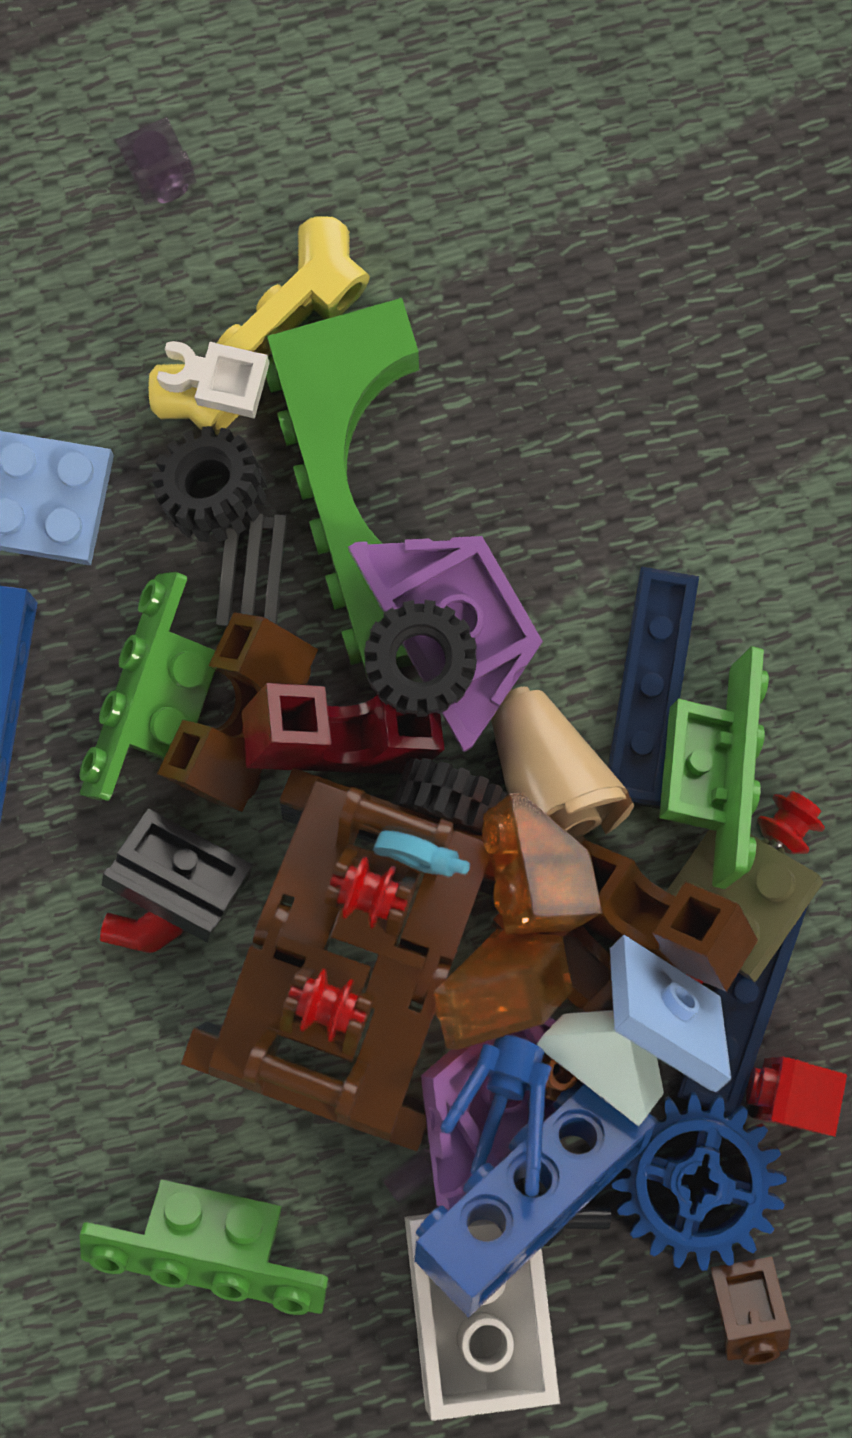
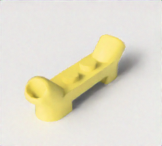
(324, 283)

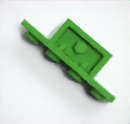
(158, 688)
(713, 767)
(209, 1244)

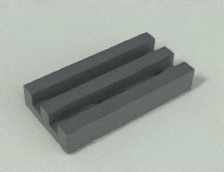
(279, 527)

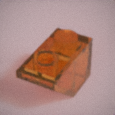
(538, 870)
(503, 988)

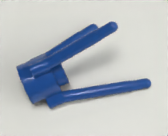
(512, 1069)

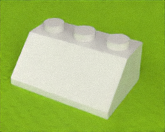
(495, 1356)

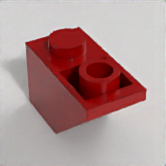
(797, 1095)

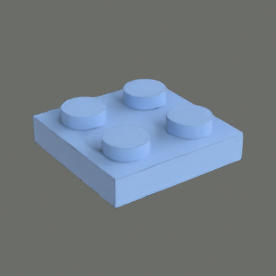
(51, 496)

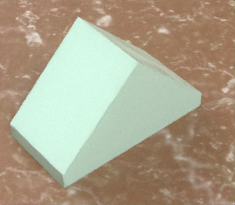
(606, 1061)

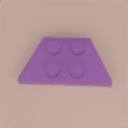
(470, 582)
(454, 1152)

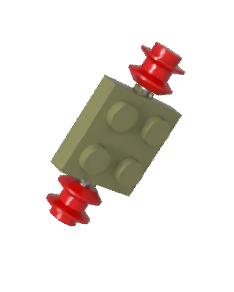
(775, 887)

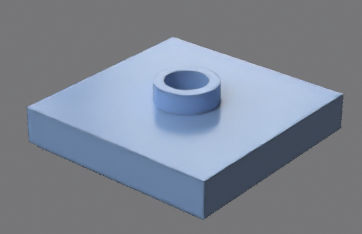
(669, 1014)

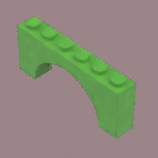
(327, 382)

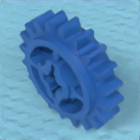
(751, 1195)

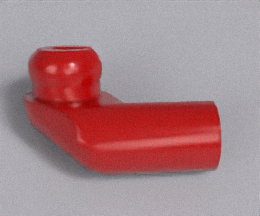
(145, 935)

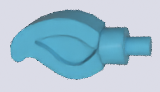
(419, 854)

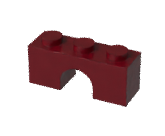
(297, 729)

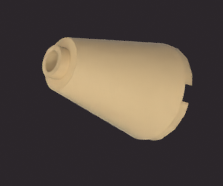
(556, 766)

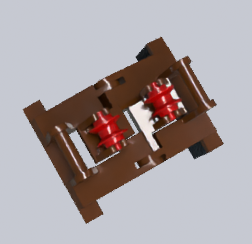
(316, 996)

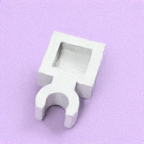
(224, 379)

